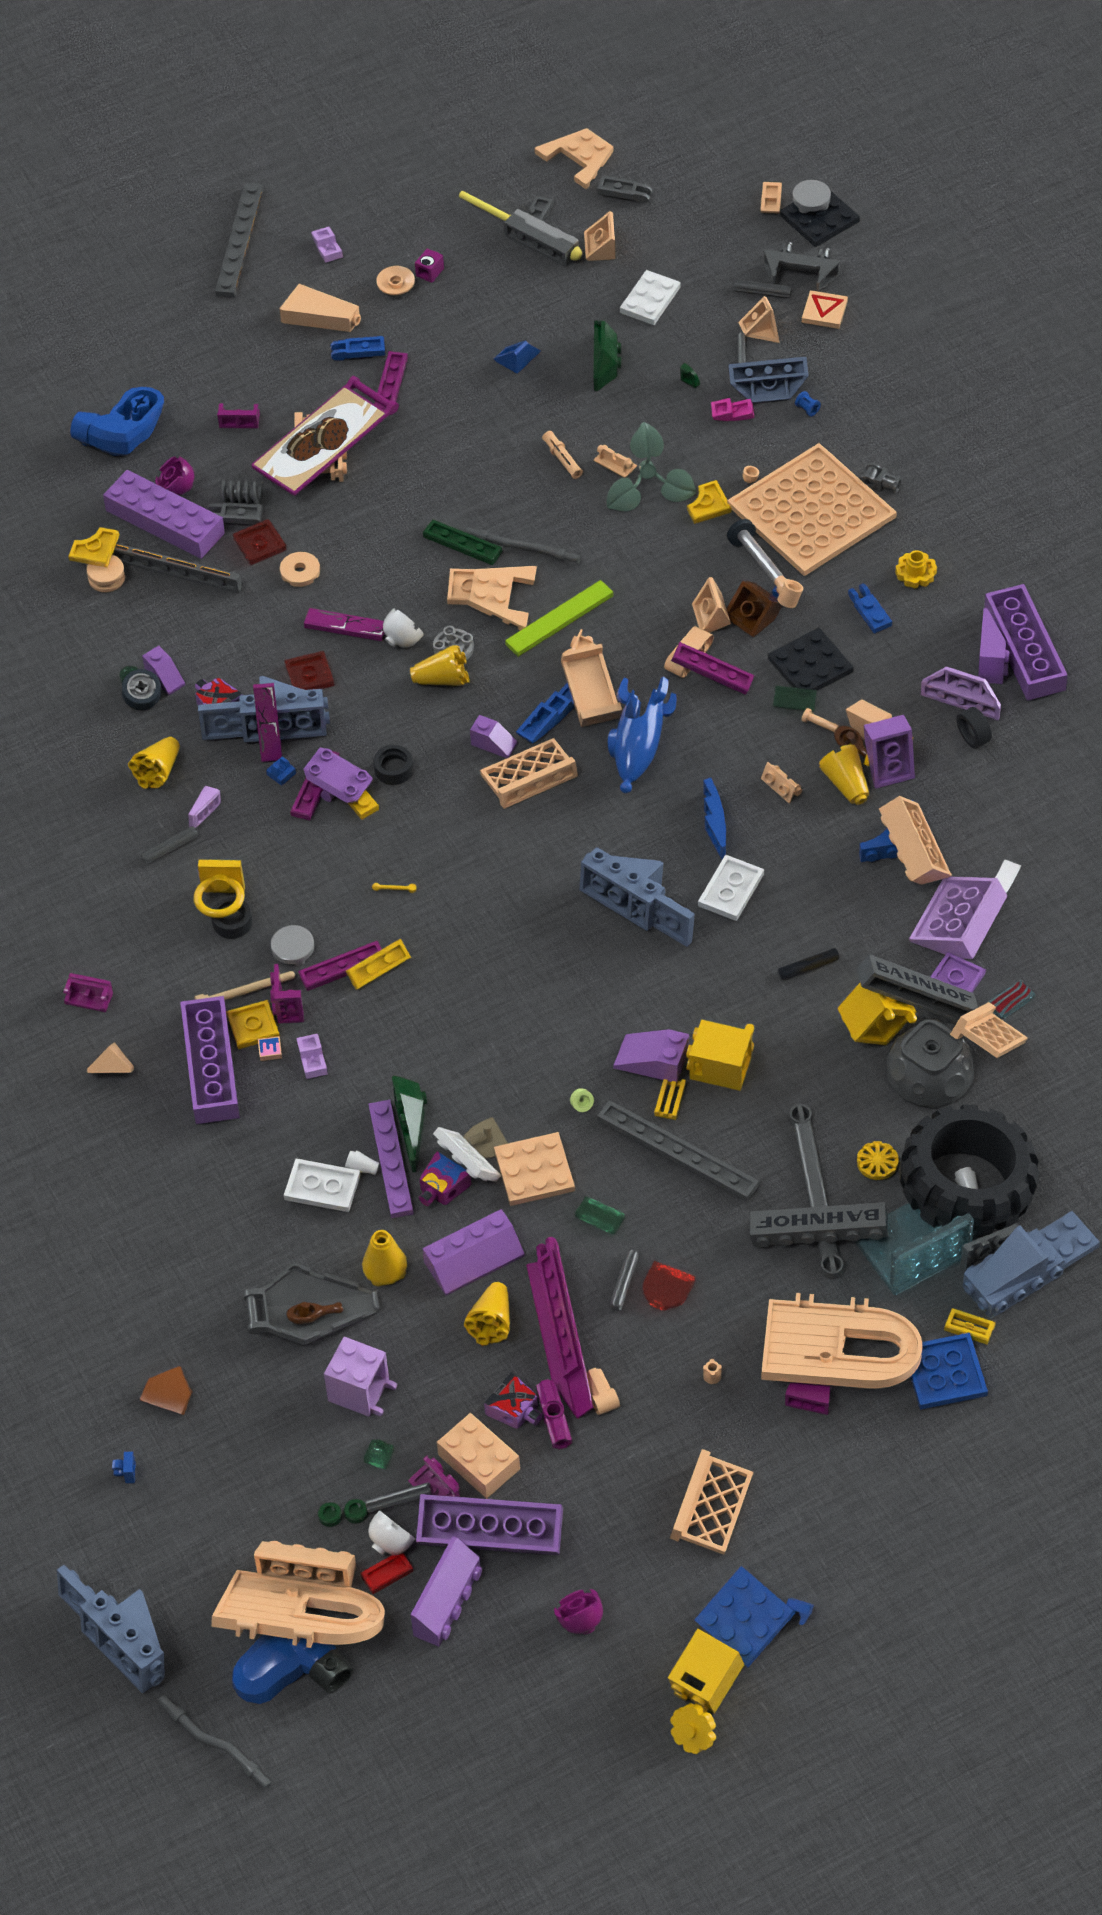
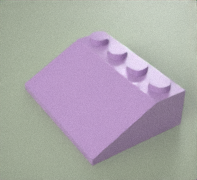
(959, 915)

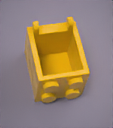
(873, 1016)
(720, 1054)
(710, 1663)

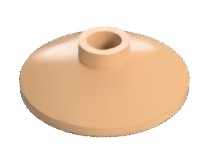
(395, 280)

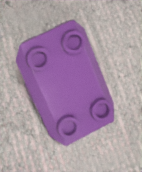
(336, 776)

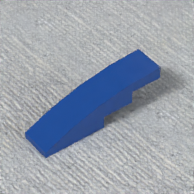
(547, 715)
(715, 818)

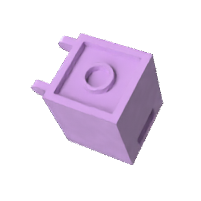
(357, 1377)

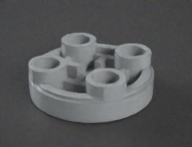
(811, 196)
(452, 636)
(292, 945)

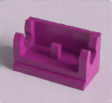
(238, 418)
(88, 992)

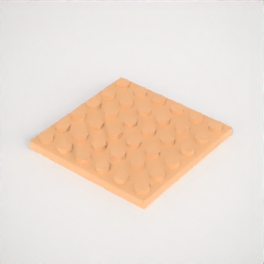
(812, 509)

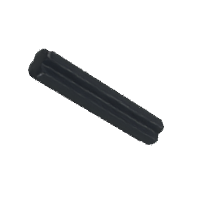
(808, 963)

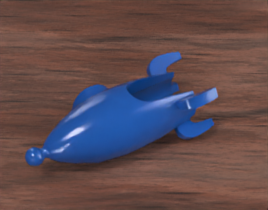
(638, 737)

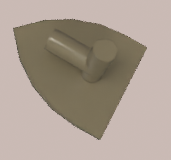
(485, 1137)

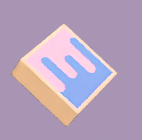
(269, 1048)

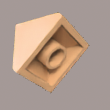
(600, 239)
(710, 608)

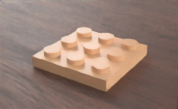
(534, 1169)

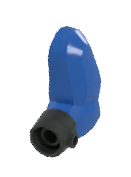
(276, 1663)

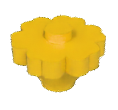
(916, 569)
(693, 1728)

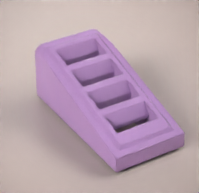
(205, 804)

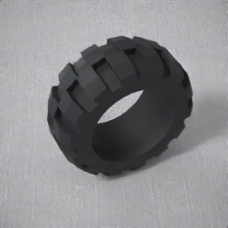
(974, 1134)

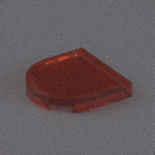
(667, 1286)

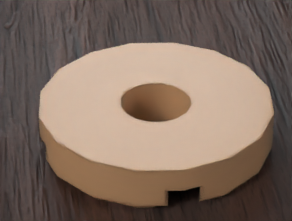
(300, 560)

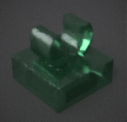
(379, 1453)

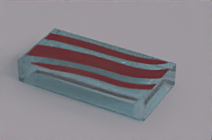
(1012, 999)

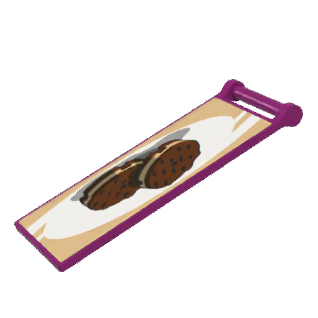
(323, 437)

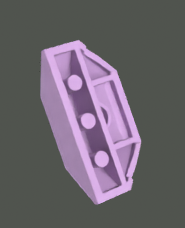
(961, 691)

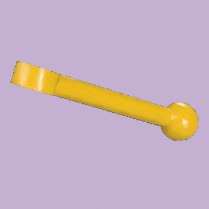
(411, 887)

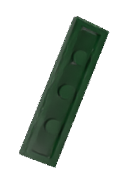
(462, 542)

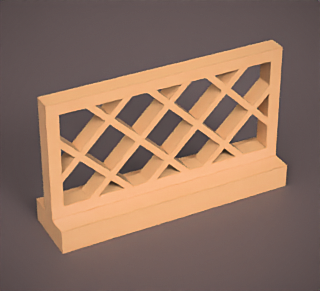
(534, 782)
(988, 1031)
(691, 1501)

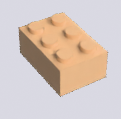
(478, 1455)

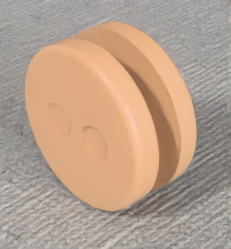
(106, 579)

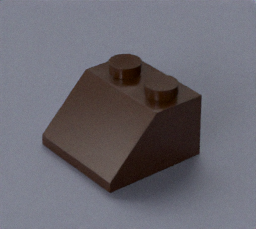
(753, 608)

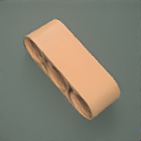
(695, 638)

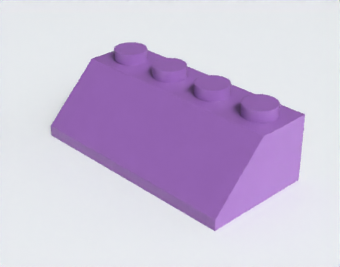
(473, 1252)
(445, 1593)

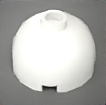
(400, 630)
(388, 1535)

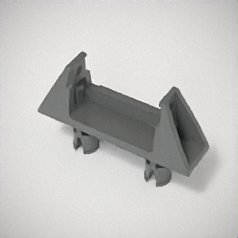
(826, 268)

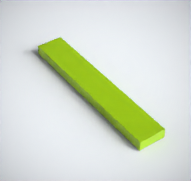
(559, 618)

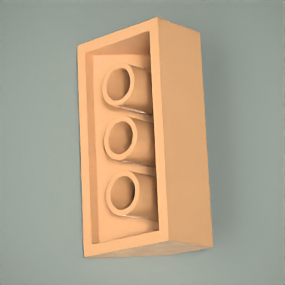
(914, 841)
(305, 1563)

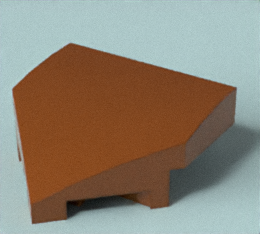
(168, 1391)

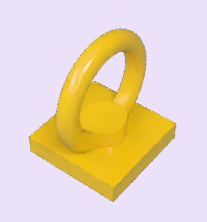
(220, 877)

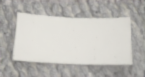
(1007, 874)

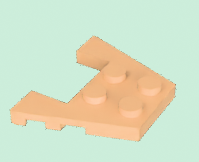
(584, 149)
(492, 592)

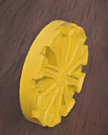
(877, 1160)

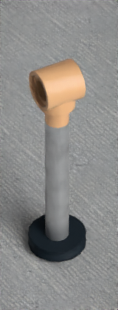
(742, 534)

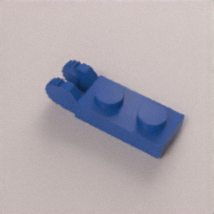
(358, 348)
(870, 609)

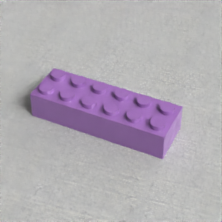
(164, 514)
(1028, 643)
(209, 1060)
(490, 1524)

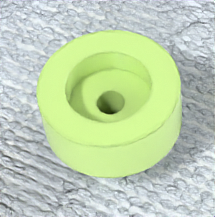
(581, 1100)

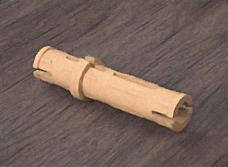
(551, 440)

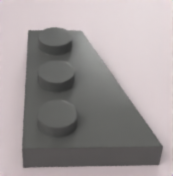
(977, 1250)

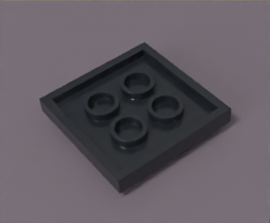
(821, 224)
(810, 661)

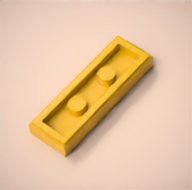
(378, 964)

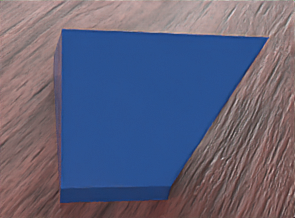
(517, 356)

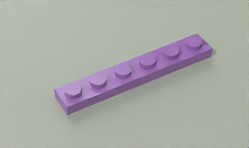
(390, 1159)

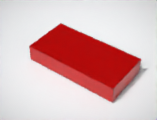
(386, 1572)

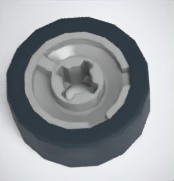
(134, 697)

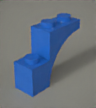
(878, 848)

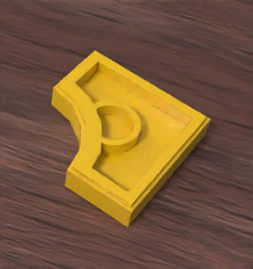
(709, 504)
(96, 549)

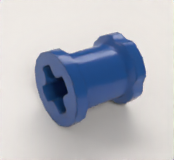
(807, 403)

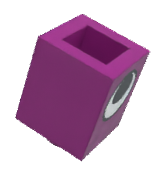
(429, 265)

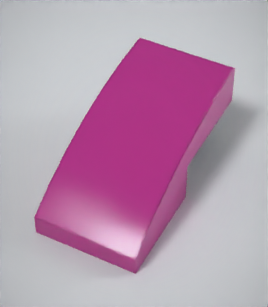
(727, 411)

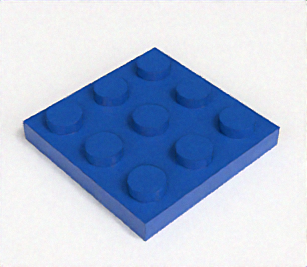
(948, 1372)
(745, 1615)

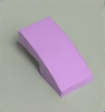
(326, 244)
(312, 1056)

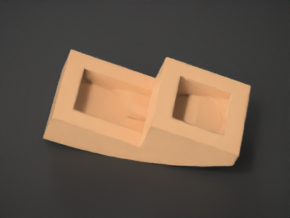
(771, 197)

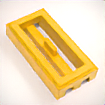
(681, 1084)
(958, 1327)

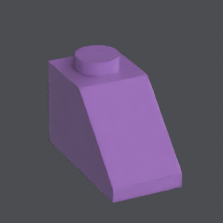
(164, 668)
(492, 737)

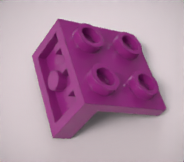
(285, 1004)

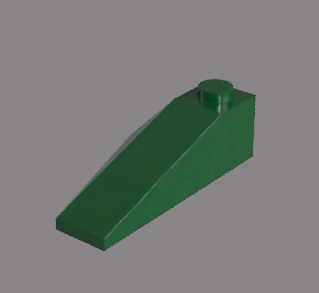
(410, 1110)

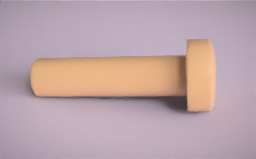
(808, 716)

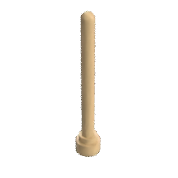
(249, 987)

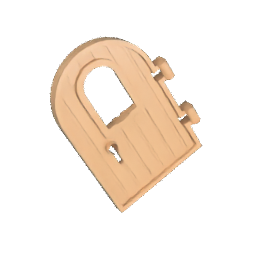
(808, 1341)
(278, 1606)

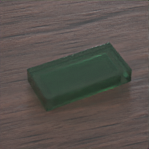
(794, 698)
(600, 1215)

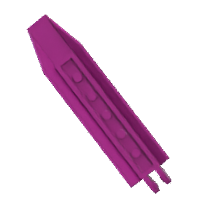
(559, 1328)

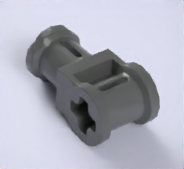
(880, 478)

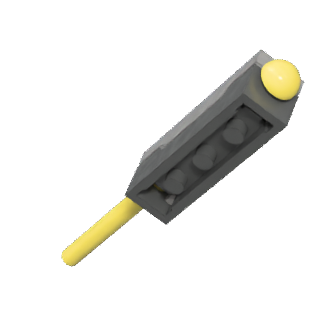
(533, 233)

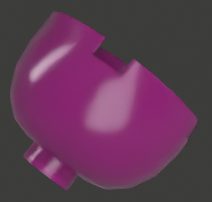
(176, 476)
(580, 1612)

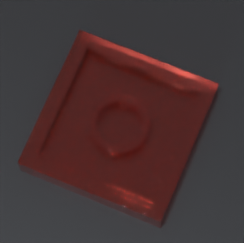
(259, 542)
(309, 671)

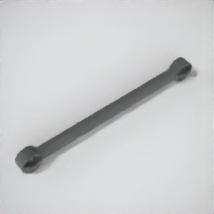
(814, 1183)

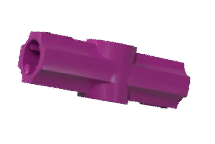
(551, 1403)

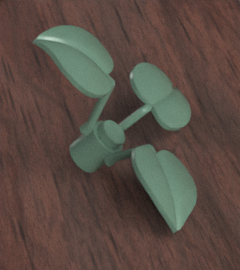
(676, 487)

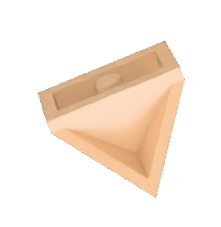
(760, 322)
(111, 1061)

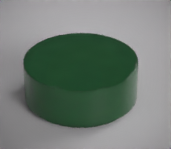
(355, 1511)
(330, 1514)

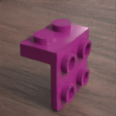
(433, 1474)

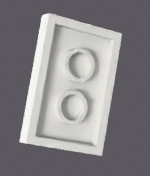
(650, 297)
(731, 887)
(466, 1154)
(322, 1185)

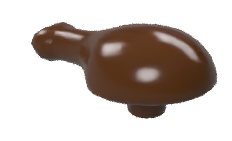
(846, 735)
(309, 1312)

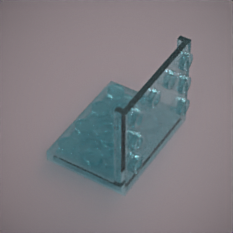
(915, 1248)

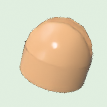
(750, 474)

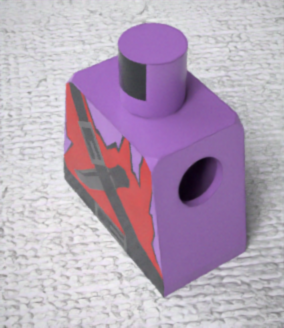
(215, 692)
(513, 1403)

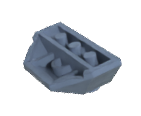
(769, 379)

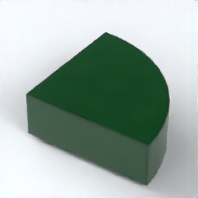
(689, 376)

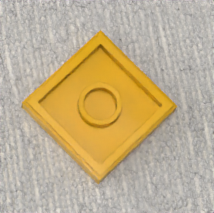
(252, 1023)

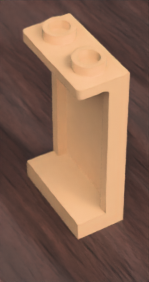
(590, 685)

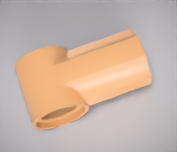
(603, 1397)

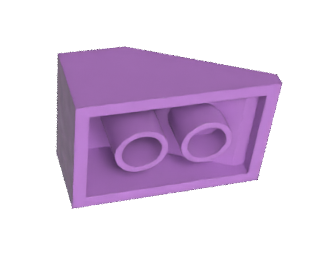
(992, 651)
(890, 751)
(654, 1054)

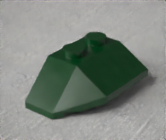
(605, 354)

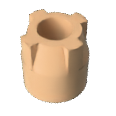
(712, 1377)

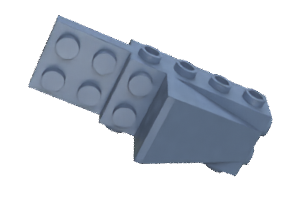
(298, 710)
(635, 892)
(1027, 1263)
(118, 1631)

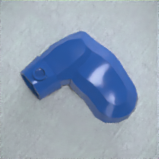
(125, 426)

